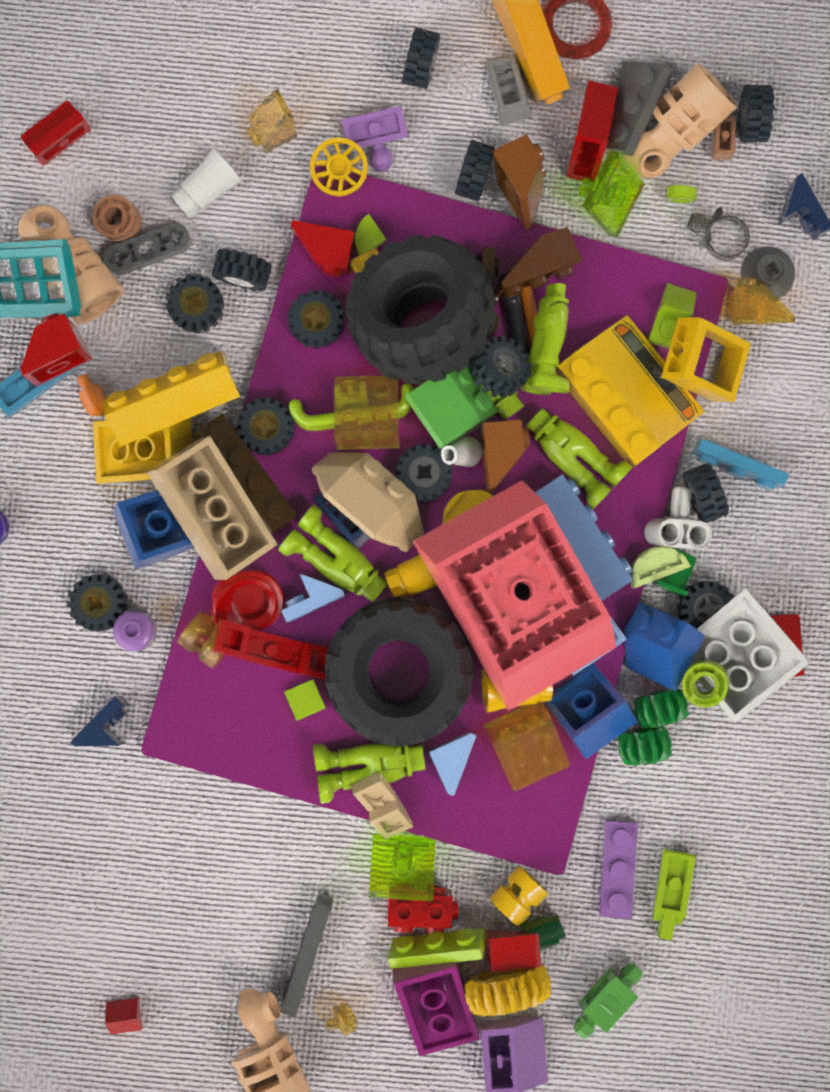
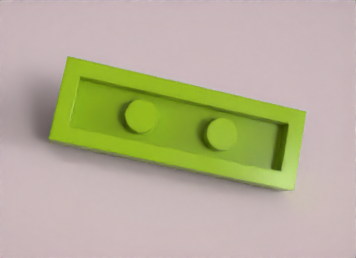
(437, 948)

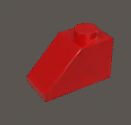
(326, 247)

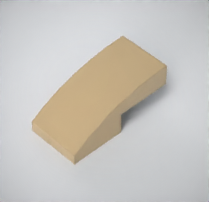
(383, 805)

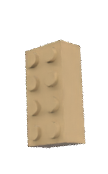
(212, 508)

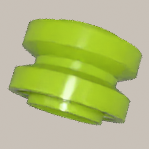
(705, 698)

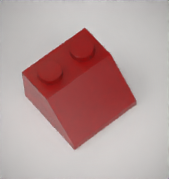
(53, 350)

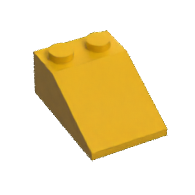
(135, 459)

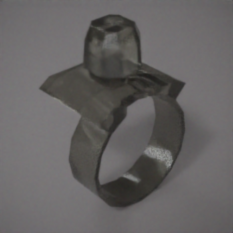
(699, 223)

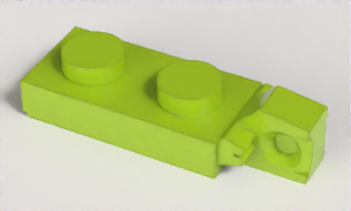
(672, 891)

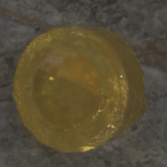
(343, 1018)

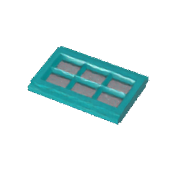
(37, 279)

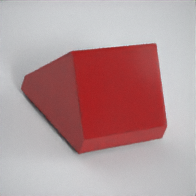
(123, 1016)

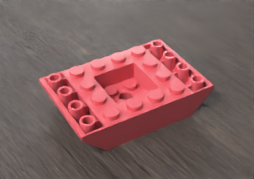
(476, 568)

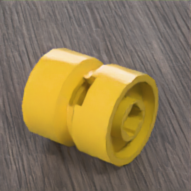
(518, 907)

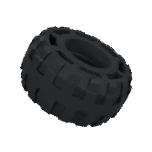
(401, 281)
(390, 720)

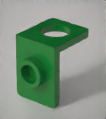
(677, 581)

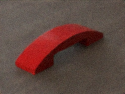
(270, 650)

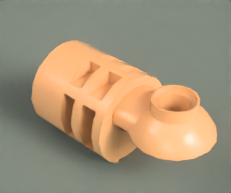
(685, 119)
(95, 281)
(270, 1061)

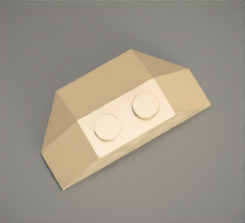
(370, 497)

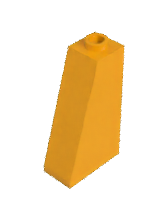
(533, 48)

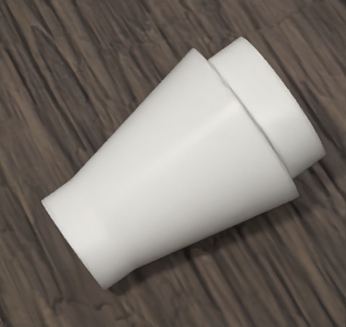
(463, 452)

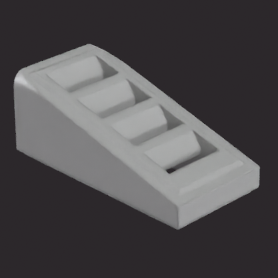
(511, 108)

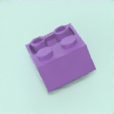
(513, 1054)

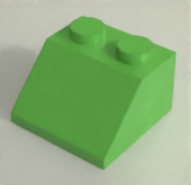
(451, 406)

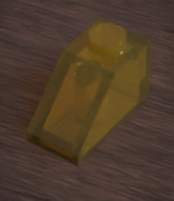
(271, 123)
(754, 304)

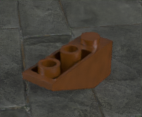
(546, 258)

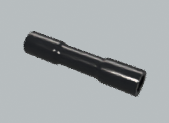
(515, 321)

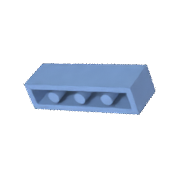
(589, 544)

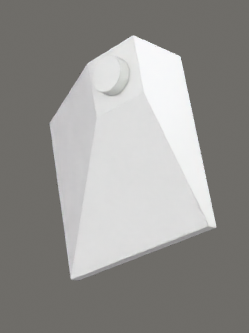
(751, 651)

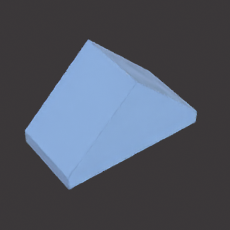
(451, 759)

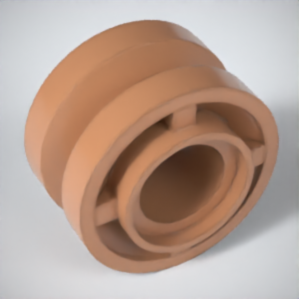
(105, 212)

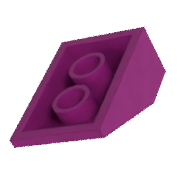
(435, 1006)

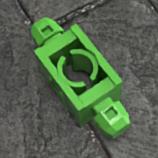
(608, 1000)

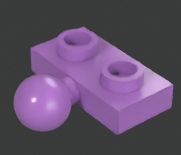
(374, 130)

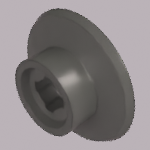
(779, 261)

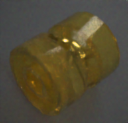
(192, 639)

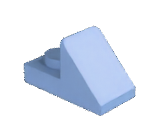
(320, 596)

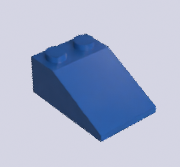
(150, 529)

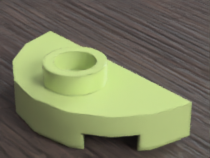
(656, 564)

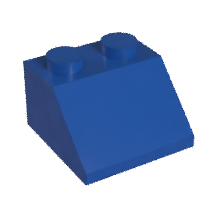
(660, 645)
(590, 711)

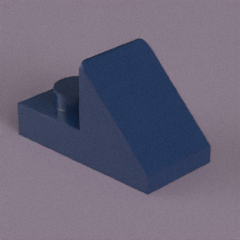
(803, 202)
(97, 730)

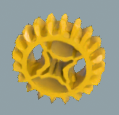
(507, 990)

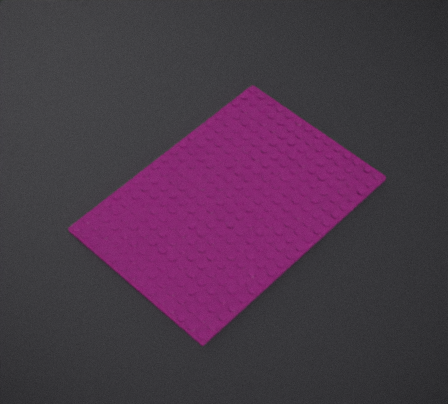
(238, 716)

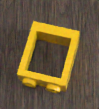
(681, 366)

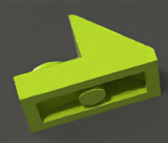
(674, 304)

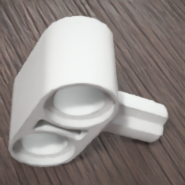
(679, 525)

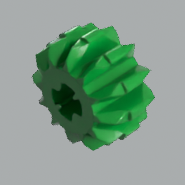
(661, 708)
(644, 746)

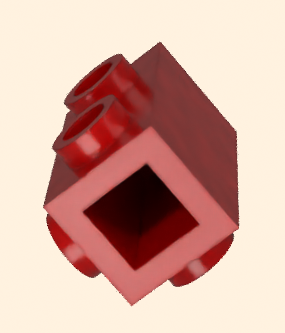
(432, 915)

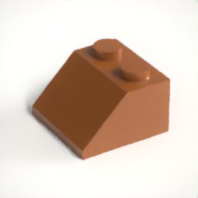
(521, 177)
(502, 448)

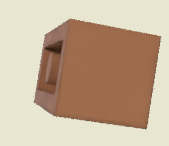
(724, 139)

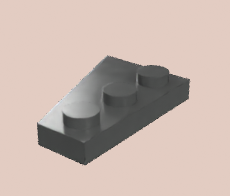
(636, 98)

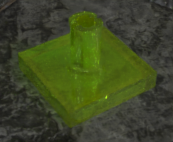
(612, 193)
(402, 867)

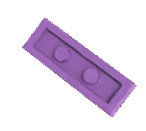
(618, 869)

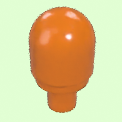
(91, 396)

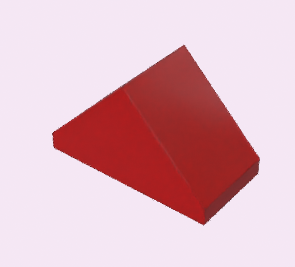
(512, 950)

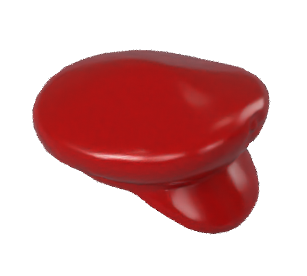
(248, 599)

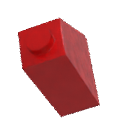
(592, 131)

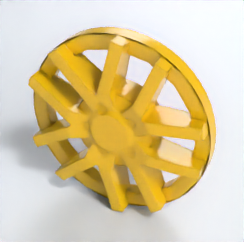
(339, 167)

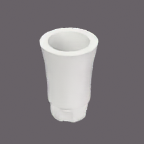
(205, 184)

